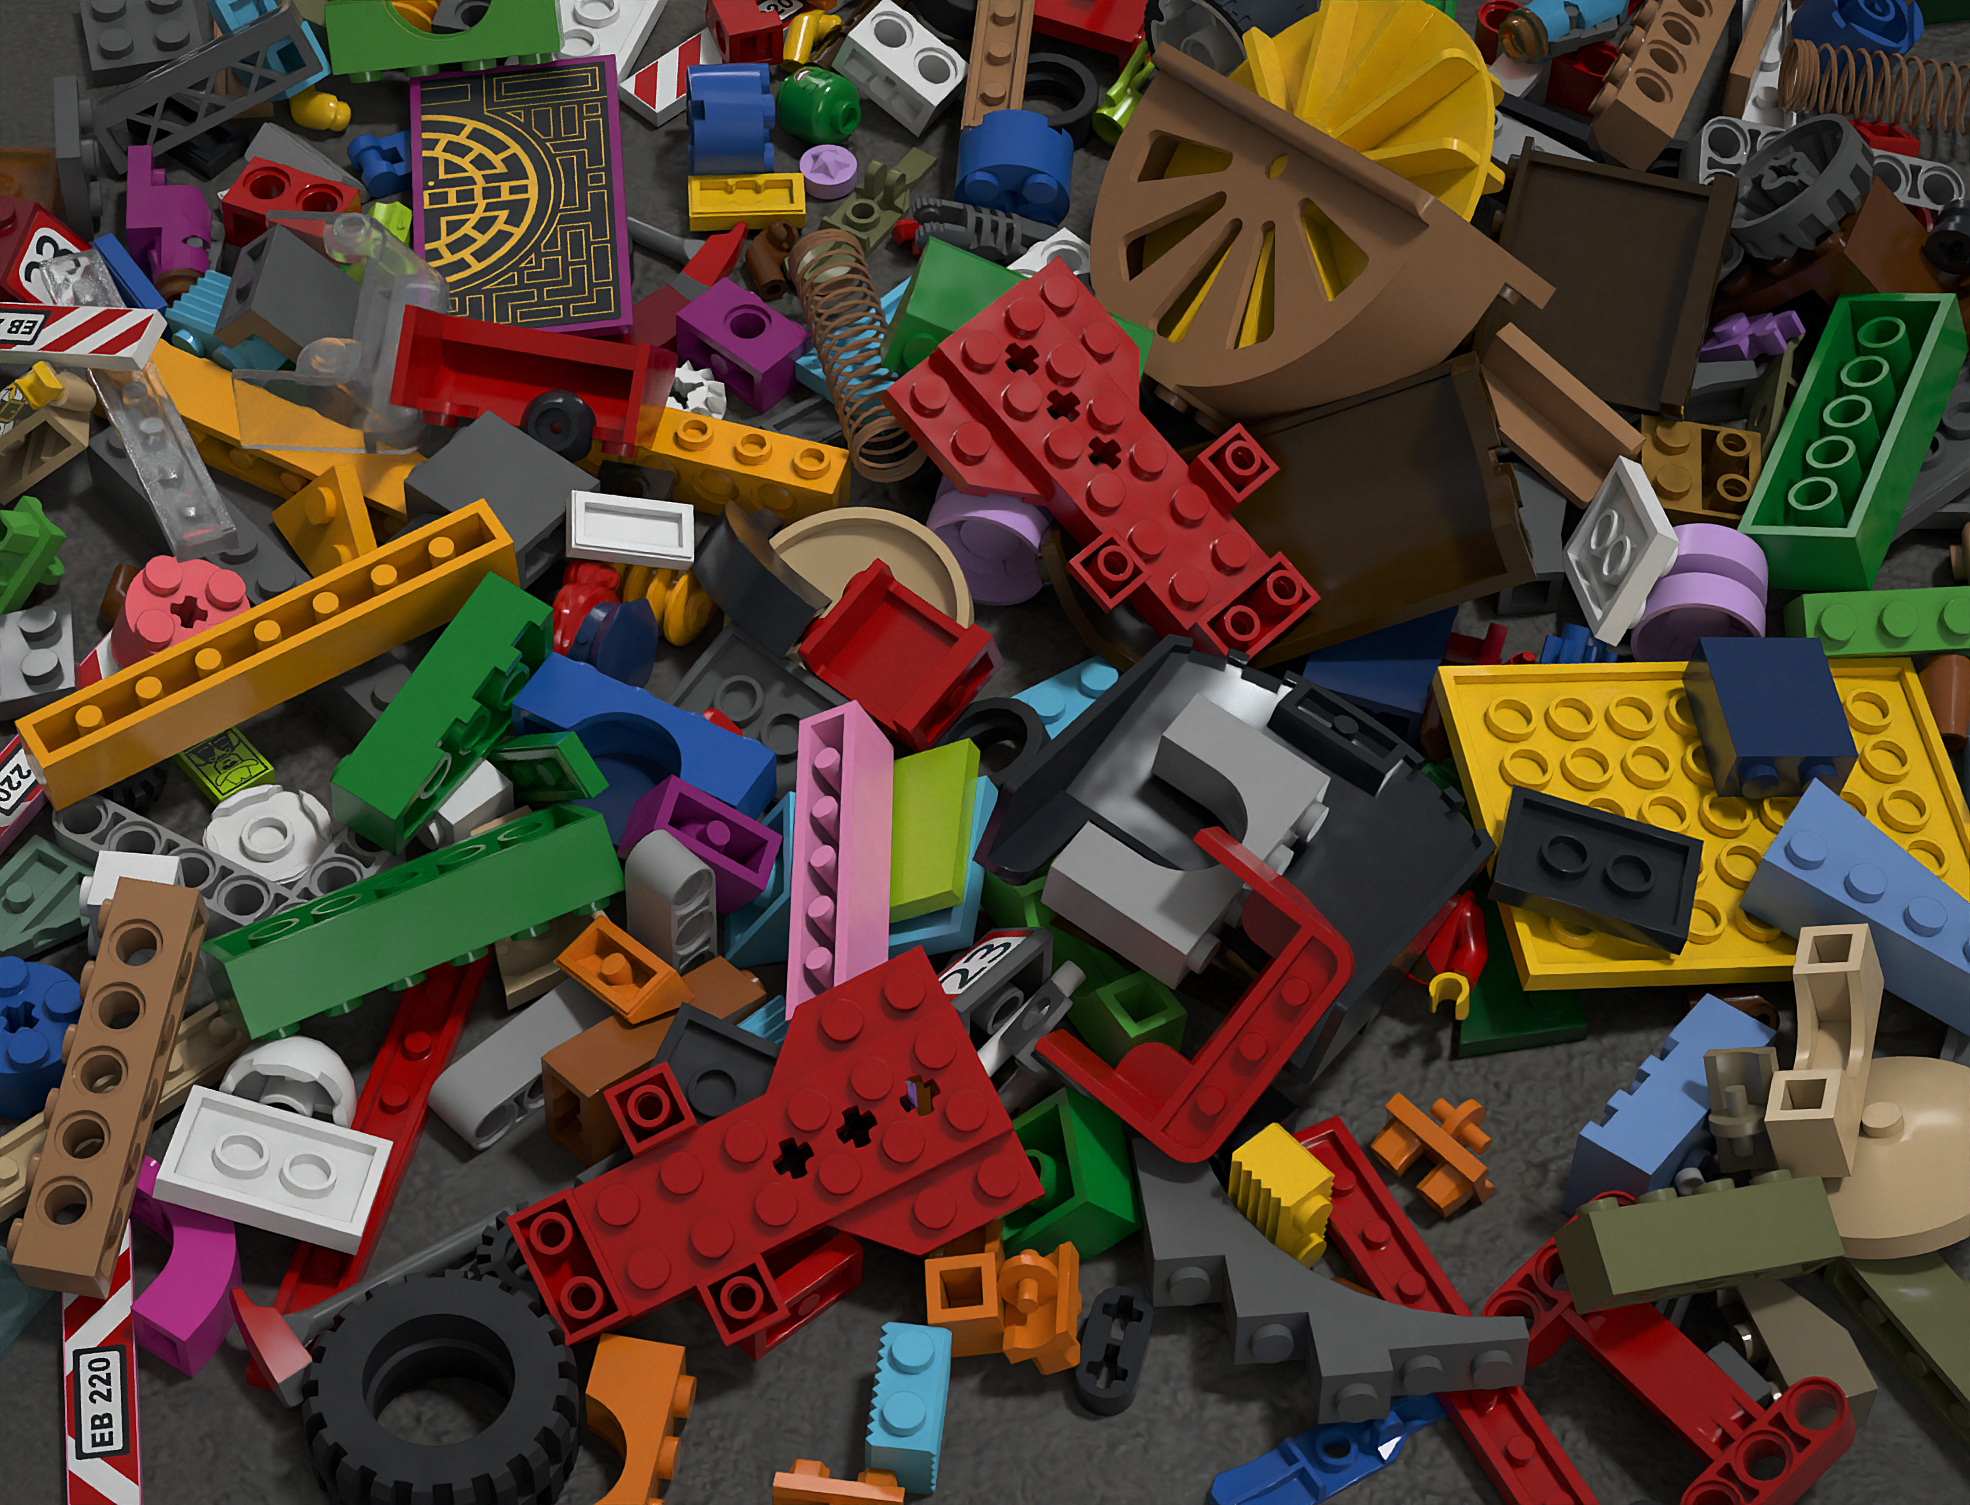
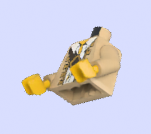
(41, 425)

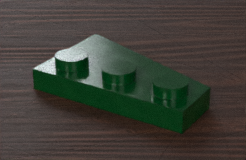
(1501, 1012)

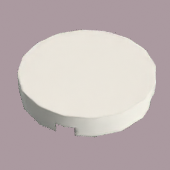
(270, 832)

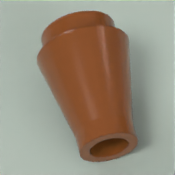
(1947, 691)

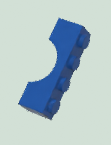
(630, 720)

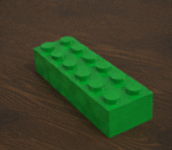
(1856, 439)
(412, 920)

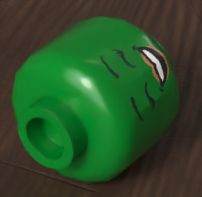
(818, 106)

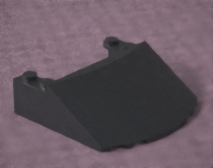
(1377, 868)

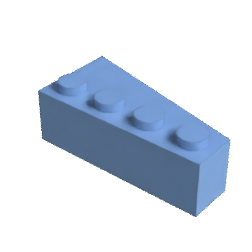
(1843, 871)
(1666, 1112)

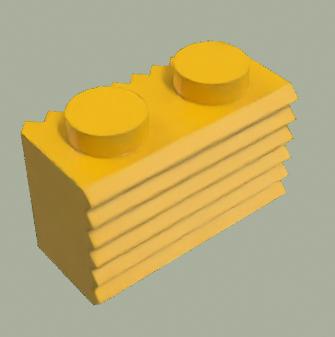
(1283, 1192)

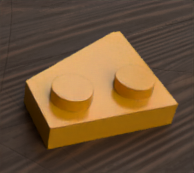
(327, 521)

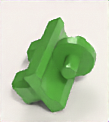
(27, 553)

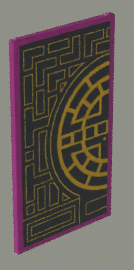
(525, 194)

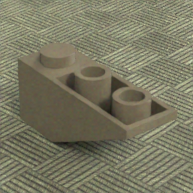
(1791, 1341)

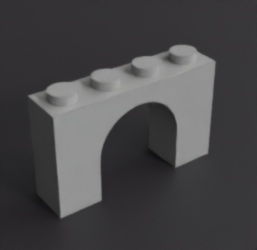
(1173, 917)

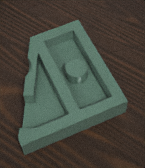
(40, 898)

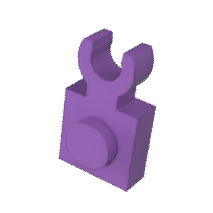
(1747, 337)

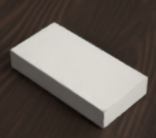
(629, 530)

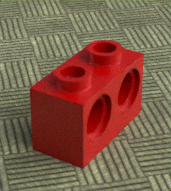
(277, 186)

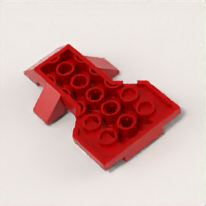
(1143, 515)
(707, 1199)

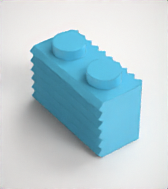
(195, 321)
(909, 1404)

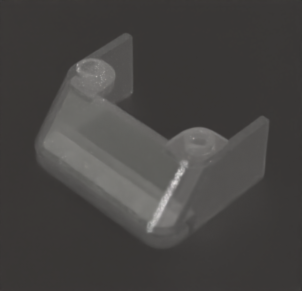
(344, 385)

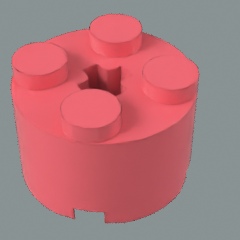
(172, 604)

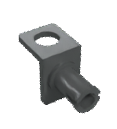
(1033, 1076)

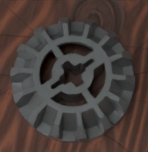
(1801, 186)

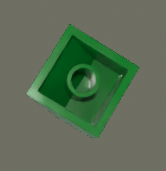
(1085, 1174)

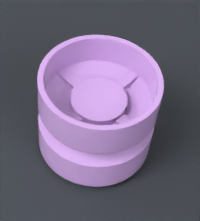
(992, 542)
(1709, 592)

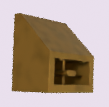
(1700, 469)

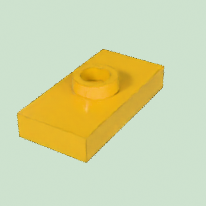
(756, 199)

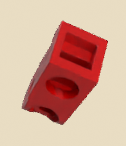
(745, 32)

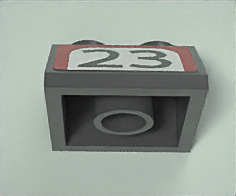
(997, 977)

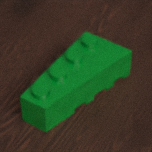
(444, 716)

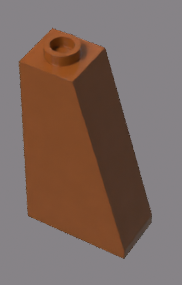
(617, 1050)

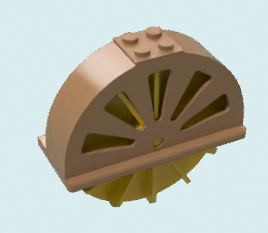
(1306, 213)

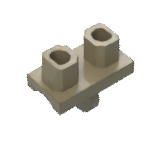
(1739, 1097)

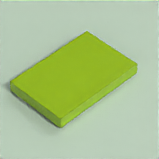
(931, 828)

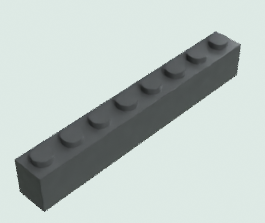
(350, 699)

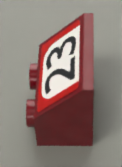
(26, 238)

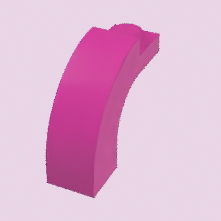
(188, 1305)

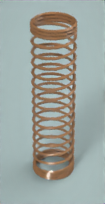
(1806, 57)
(832, 287)

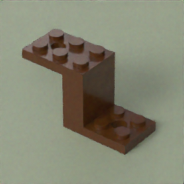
(1871, 253)

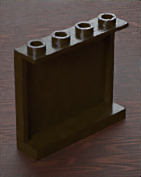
(1629, 270)

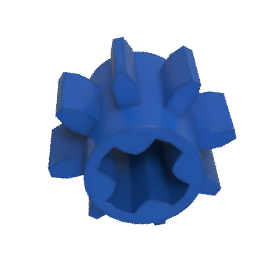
(1575, 647)

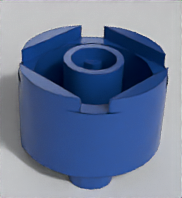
(1859, 24)
(729, 119)
(1016, 166)
(34, 1016)

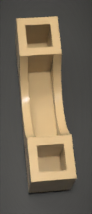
(1819, 1103)

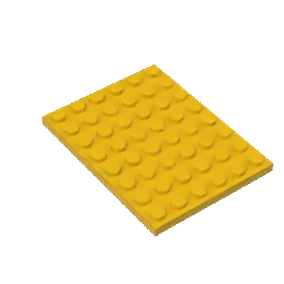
(1631, 748)

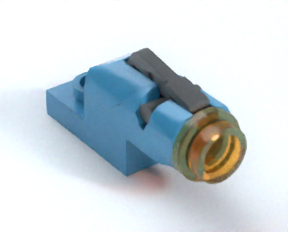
(1558, 27)

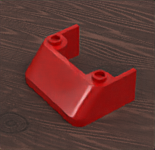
(473, 366)
(1199, 1103)

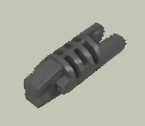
(977, 230)

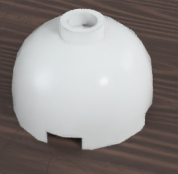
(294, 1077)

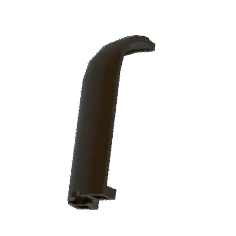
(1376, 503)

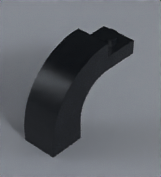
(754, 582)

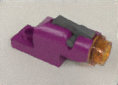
(169, 228)

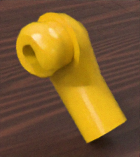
(804, 33)
(319, 110)

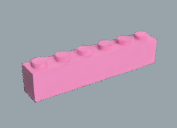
(839, 852)

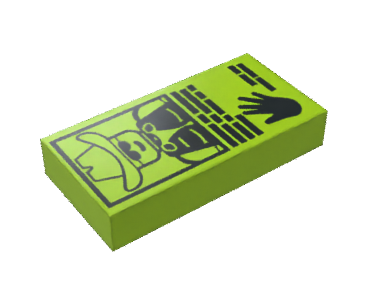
(225, 765)

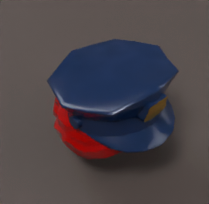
(600, 630)

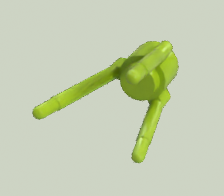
(1122, 97)

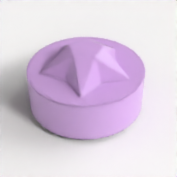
(828, 171)

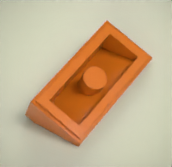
(623, 972)

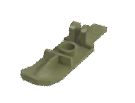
(881, 199)
(1771, 395)

